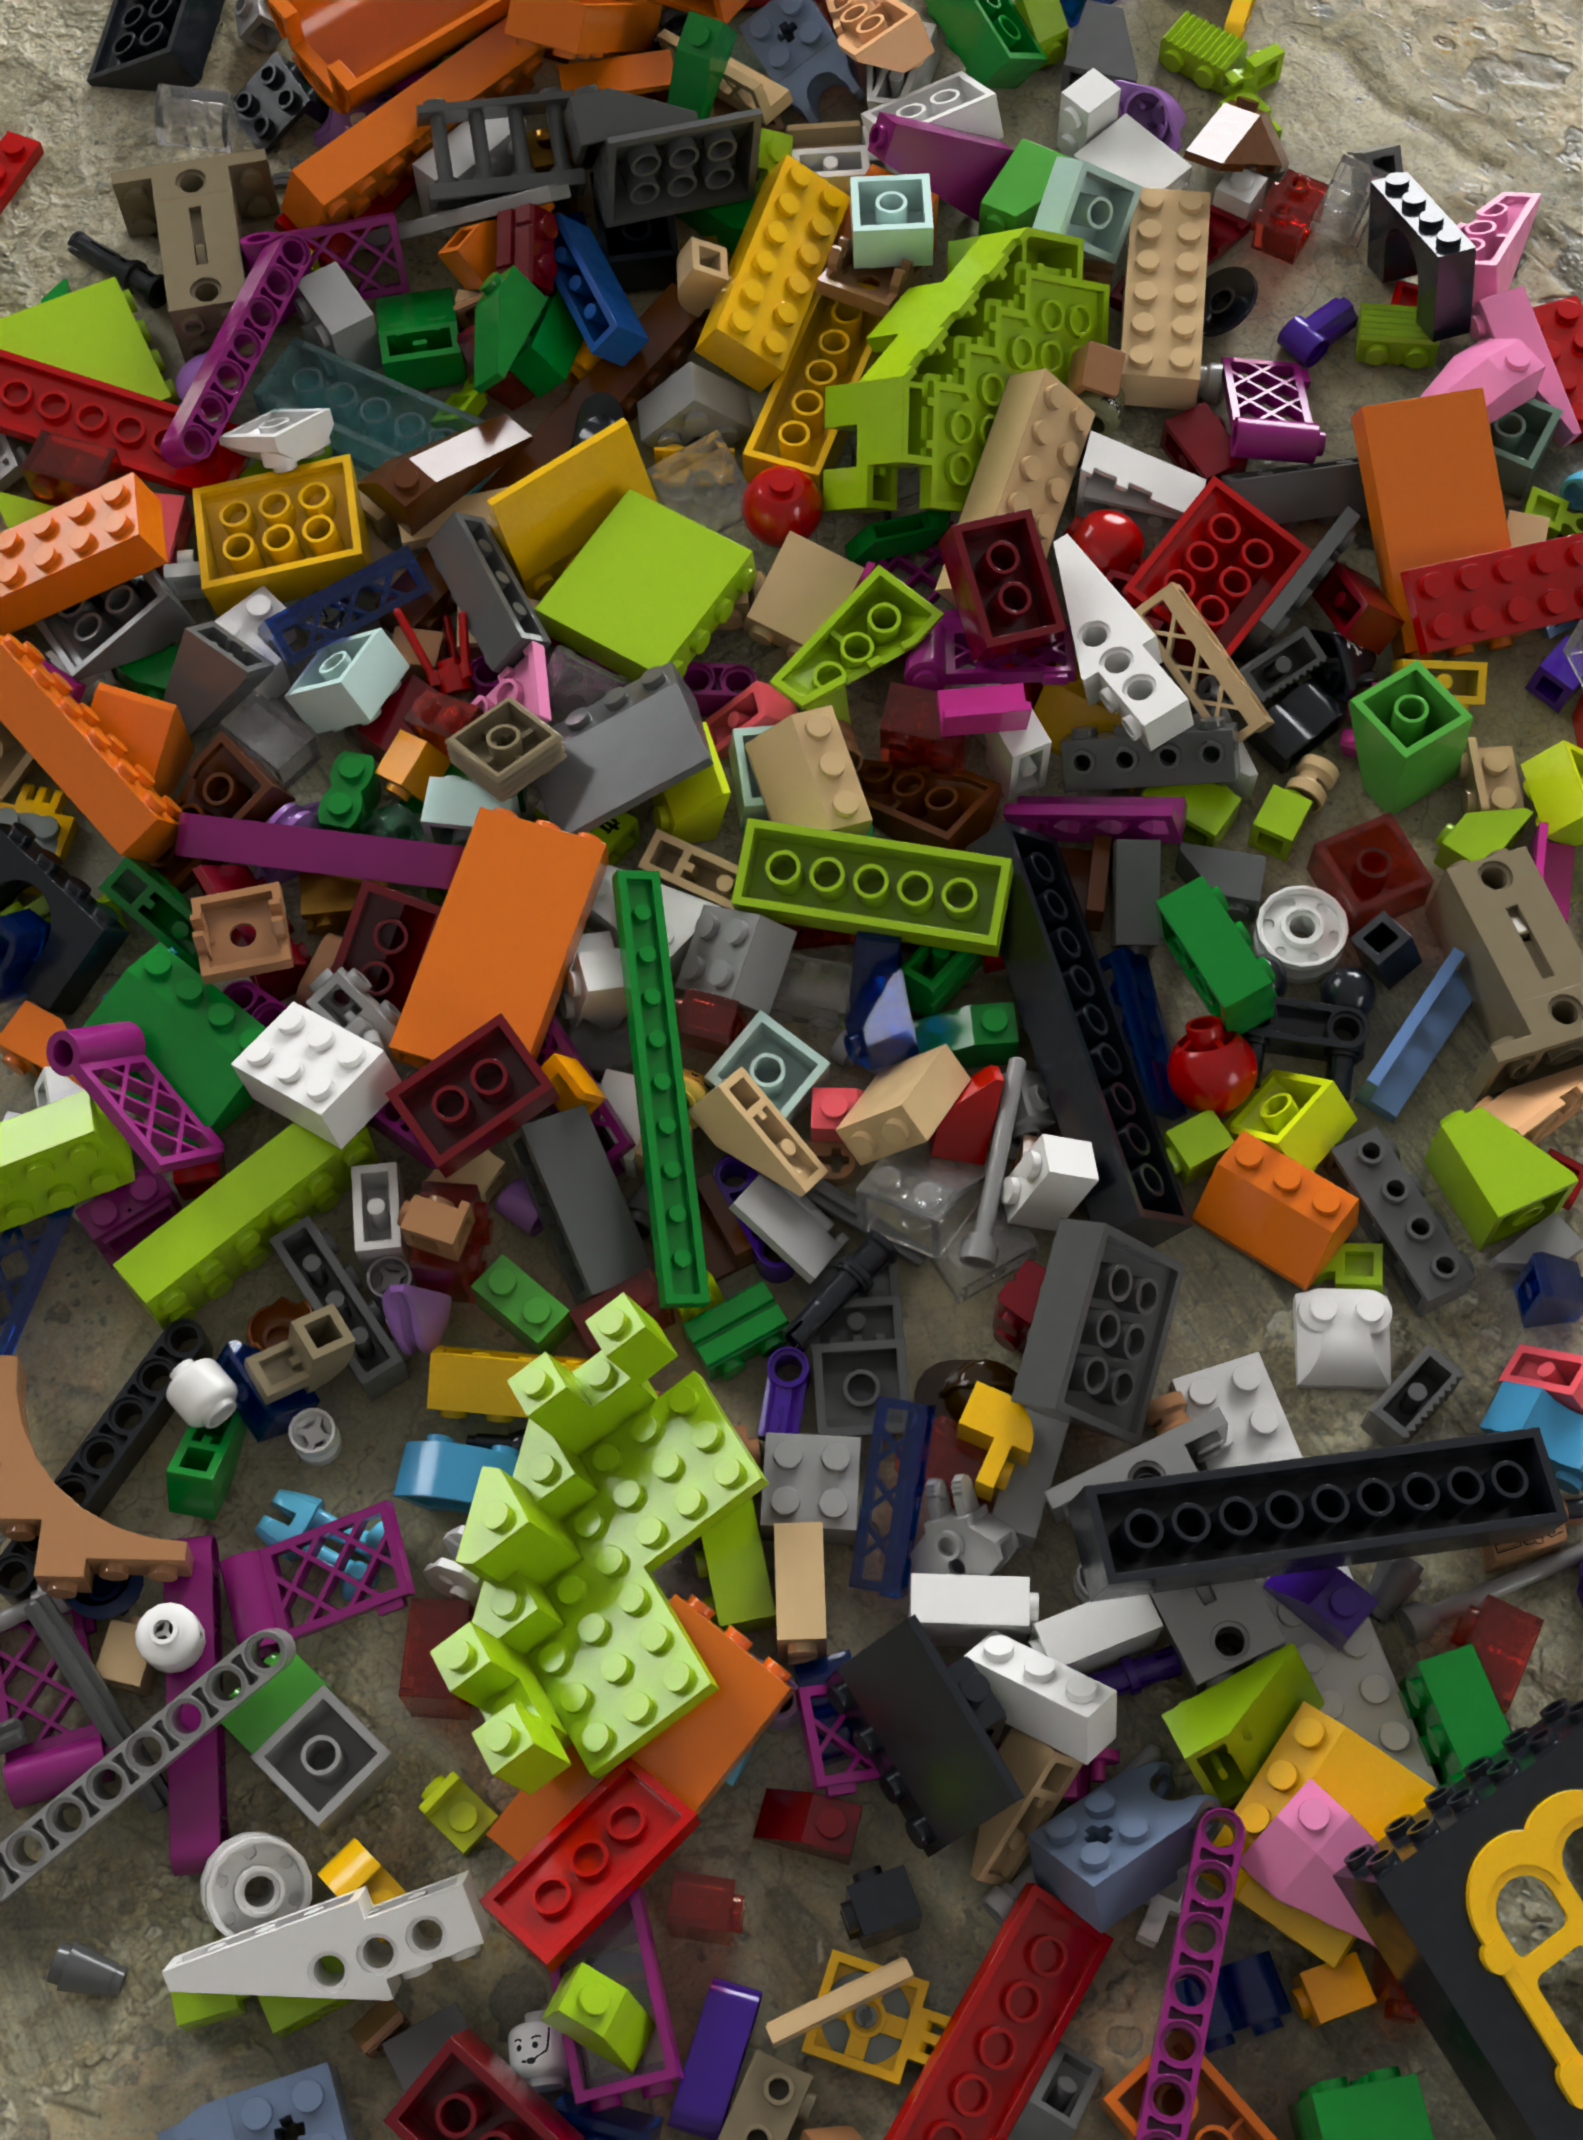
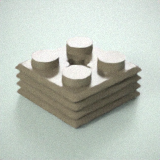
(506, 749)

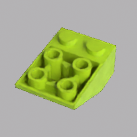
(1239, 1721)

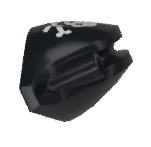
(1346, 665)

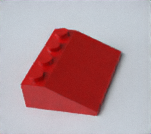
(1225, 560)

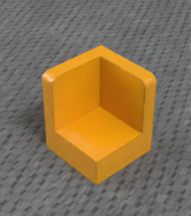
(572, 1084)

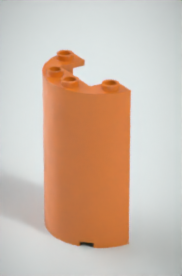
(368, 46)

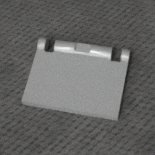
(789, 1226)

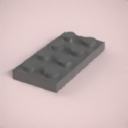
(1299, 587)

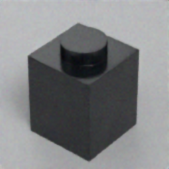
(1386, 950)

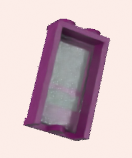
(627, 1954)

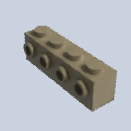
(769, 2101)

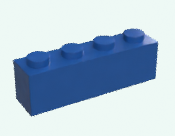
(595, 294)

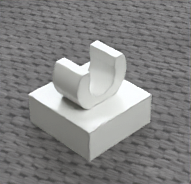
(184, 576)

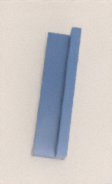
(1417, 1041)

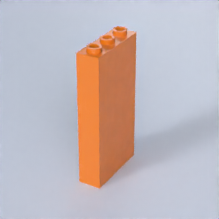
(1429, 494)
(502, 935)
(687, 1757)

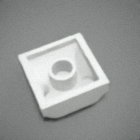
(282, 437)
(1342, 1339)

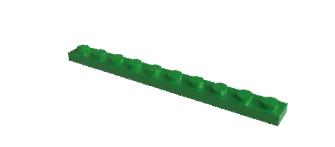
(660, 1091)

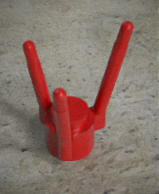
(452, 673)

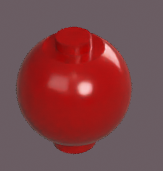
(782, 502)
(1109, 540)
(1212, 1067)

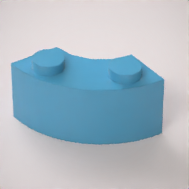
(1527, 1407)
(446, 1473)

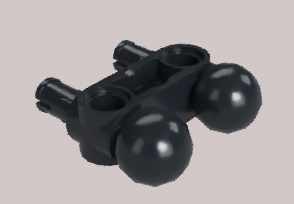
(1307, 1027)

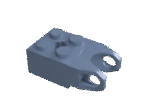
(800, 53)
(1118, 1844)
(265, 2111)

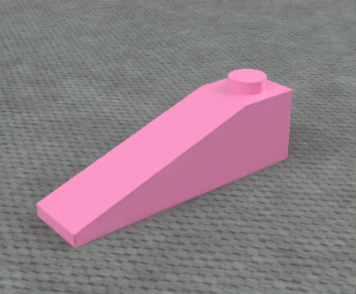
(1499, 240)
(1512, 317)
(1501, 366)
(1302, 1853)

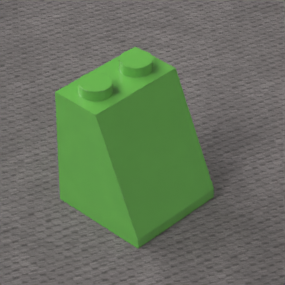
(1018, 189)
(1408, 737)

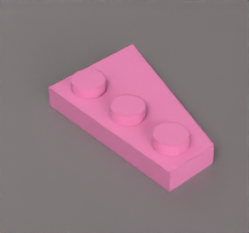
(524, 683)

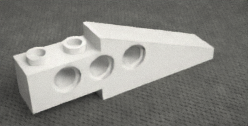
(1118, 653)
(288, 1951)

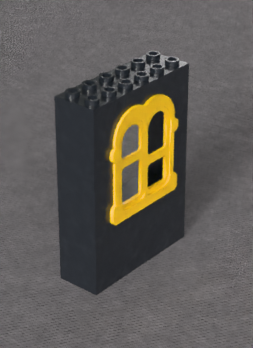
(1433, 1916)

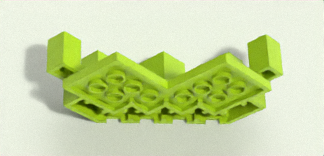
(945, 360)
(568, 1613)

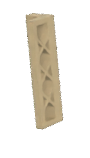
(742, 85)
(1213, 654)

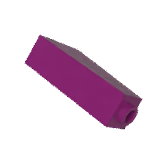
(957, 161)

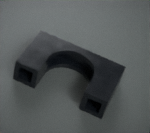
(1414, 238)
(82, 930)

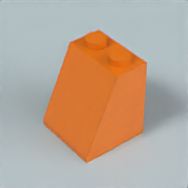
(149, 731)

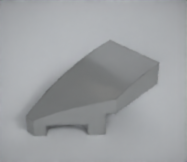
(1548, 1236)

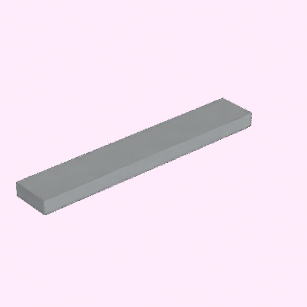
(469, 213)

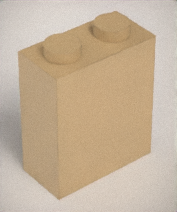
(800, 593)
(903, 1105)
(800, 1592)

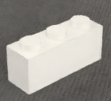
(1048, 1697)

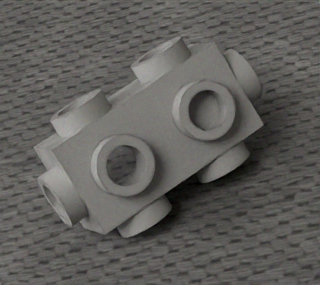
(362, 1014)

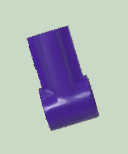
(1311, 336)
(784, 1400)

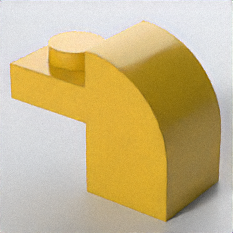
(1002, 1430)
(356, 1868)

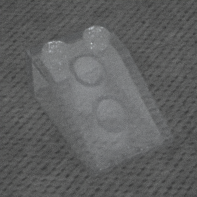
(919, 1198)

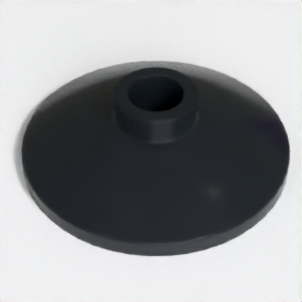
(1228, 299)

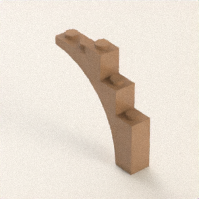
(71, 1539)

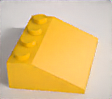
(562, 504)
(280, 532)
(1355, 1776)

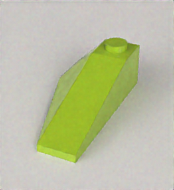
(863, 634)

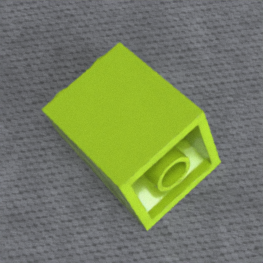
(1495, 1176)

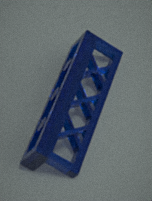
(335, 595)
(1144, 1026)
(33, 1279)
(907, 1497)

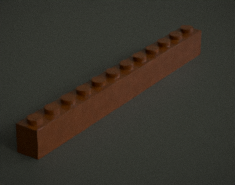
(671, 339)

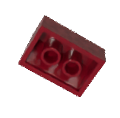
(225, 878)
(386, 941)

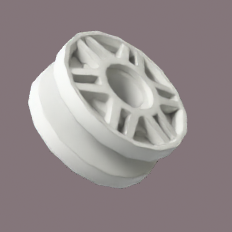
(1305, 911)
(236, 1864)

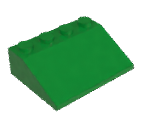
(188, 1035)

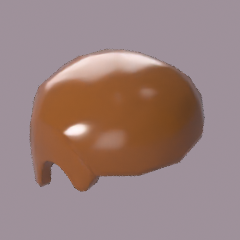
(272, 1323)

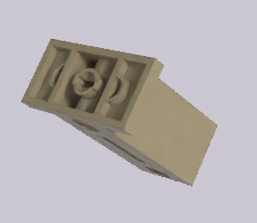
(199, 224)
(1516, 967)

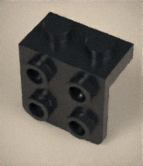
(276, 101)

